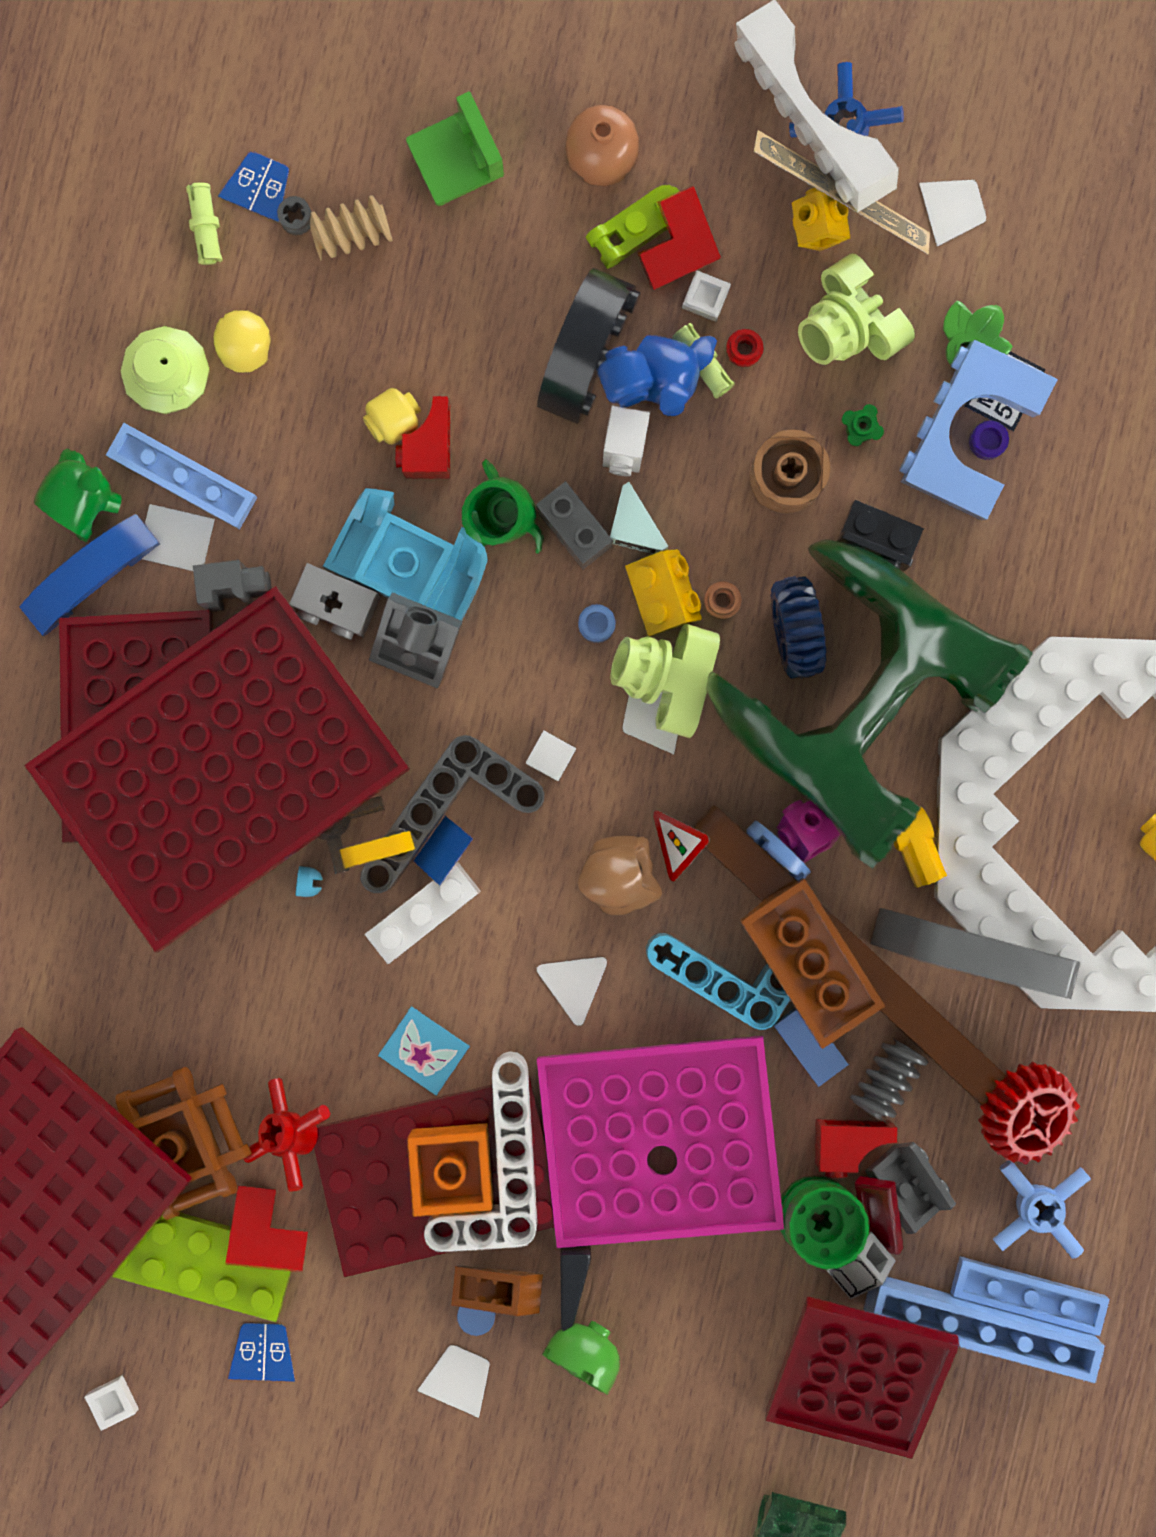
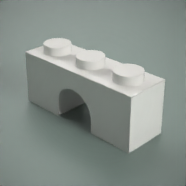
(422, 914)

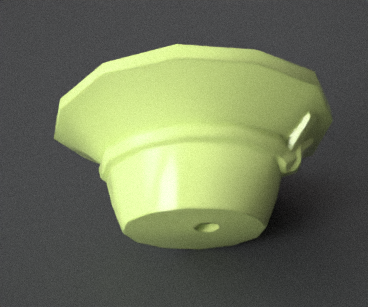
(170, 385)

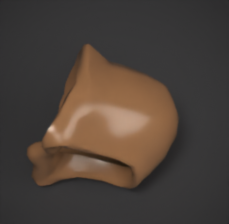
(615, 878)

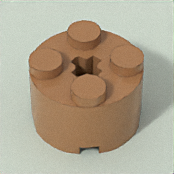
(805, 458)

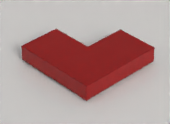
(690, 240)
(255, 1242)

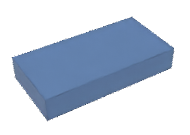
(818, 1062)

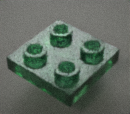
(794, 1517)

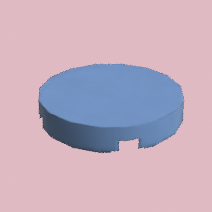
(778, 850)

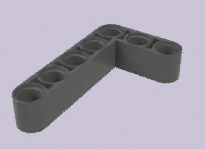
(441, 803)
(975, 954)

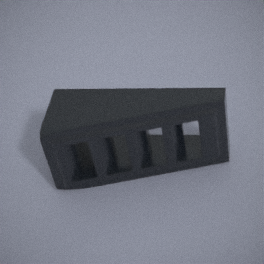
(574, 1269)

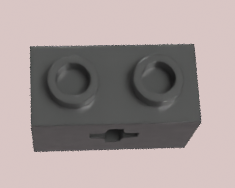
(574, 525)

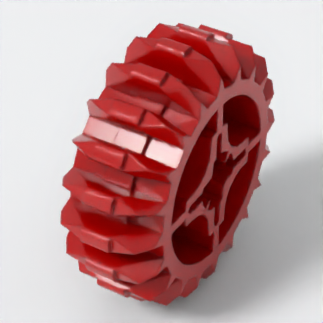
(1029, 1113)

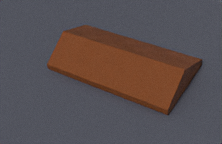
(812, 962)

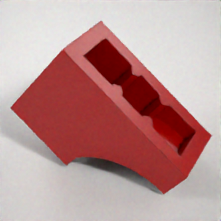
(427, 449)
(844, 1143)

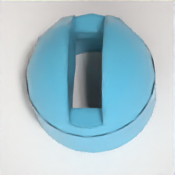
(305, 881)

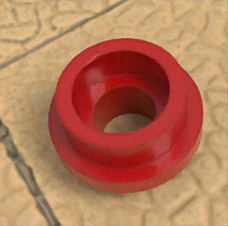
(748, 337)

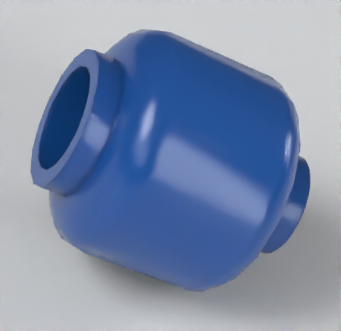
(625, 376)

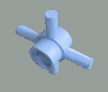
(1048, 1221)

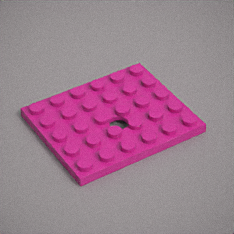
(621, 1103)

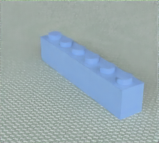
(991, 1329)

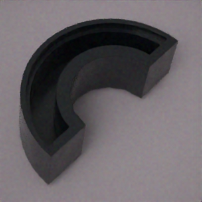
(583, 342)

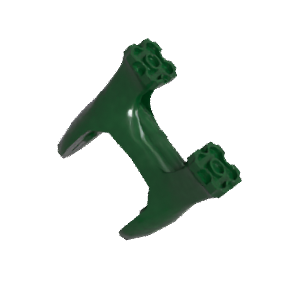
(917, 643)

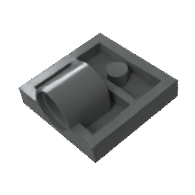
(415, 640)

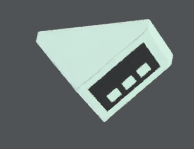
(634, 526)

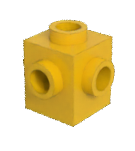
(820, 220)

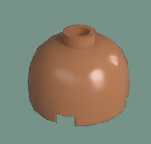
(602, 145)

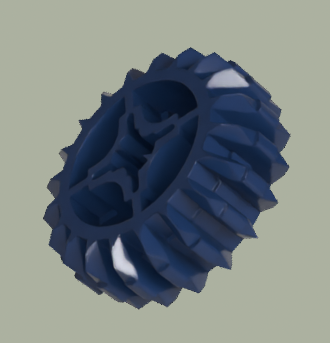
(798, 627)

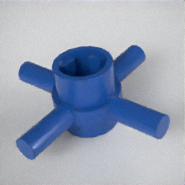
(848, 107)

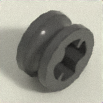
(293, 204)

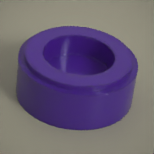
(989, 440)

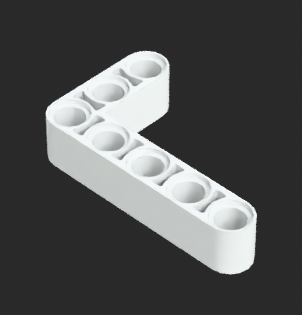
(509, 1168)

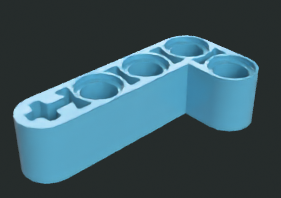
(715, 976)

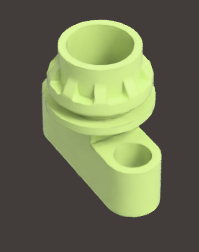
(850, 319)
(648, 668)

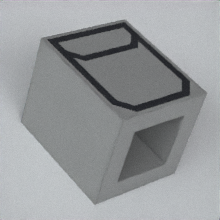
(866, 1271)

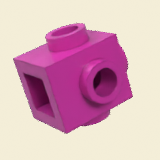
(806, 830)

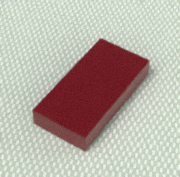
(882, 1209)

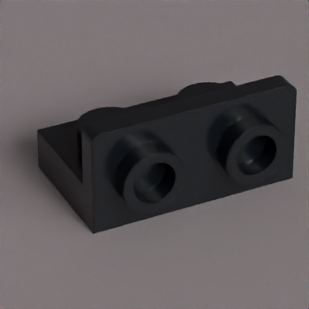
(881, 534)

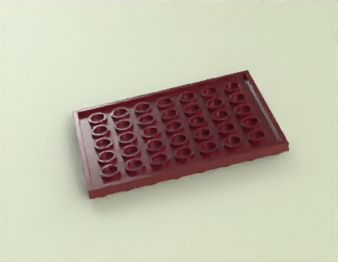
(216, 769)

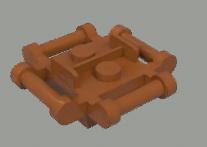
(186, 1135)

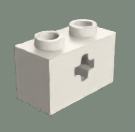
(625, 440)

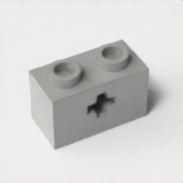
(318, 586)

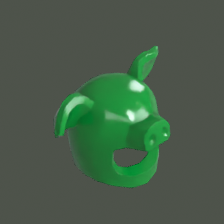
(76, 494)
(500, 511)

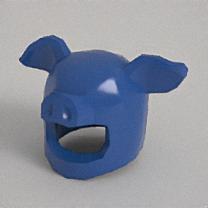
(675, 369)

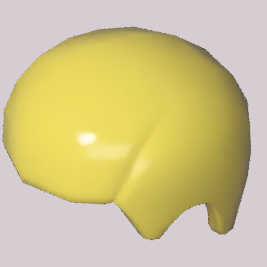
(242, 341)

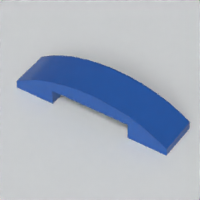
(87, 572)

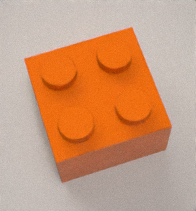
(450, 1169)

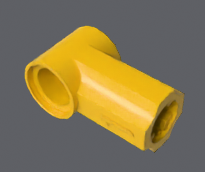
(920, 851)

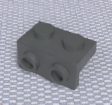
(918, 1187)

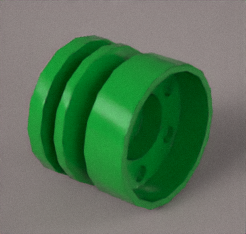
(836, 1238)

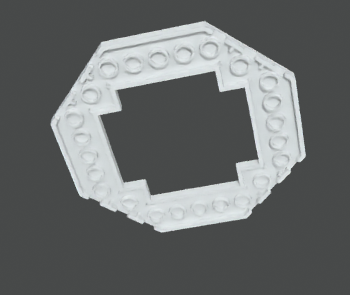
(983, 755)

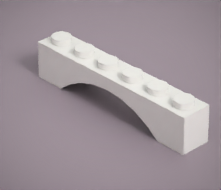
(856, 162)

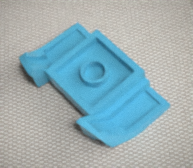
(404, 559)

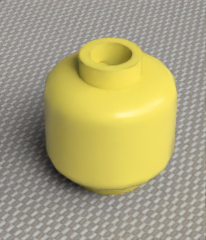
(391, 416)

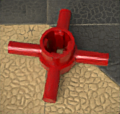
(287, 1134)

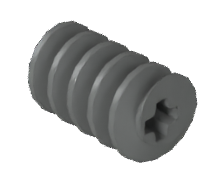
(889, 1080)

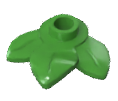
(983, 326)

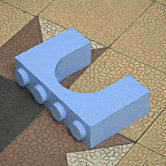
(978, 374)

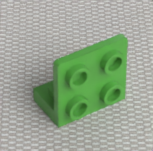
(456, 153)

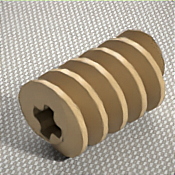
(349, 227)

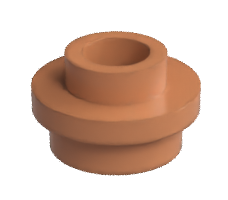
(734, 600)

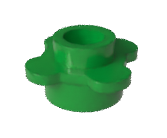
(857, 435)

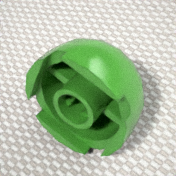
(586, 1354)

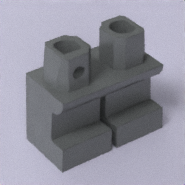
(228, 581)

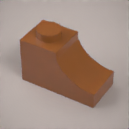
(497, 1290)

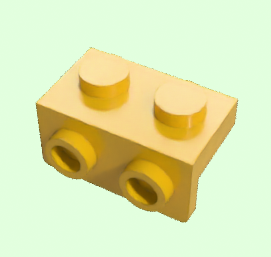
(664, 591)

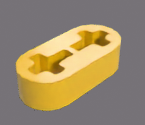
(377, 849)

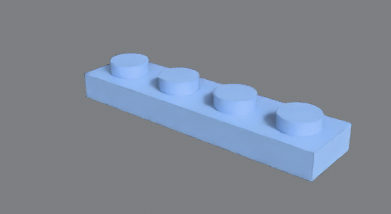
(181, 476)
(1029, 1296)

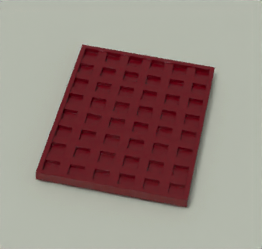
(72, 1200)

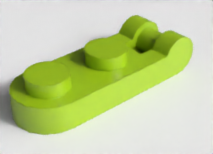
(633, 226)

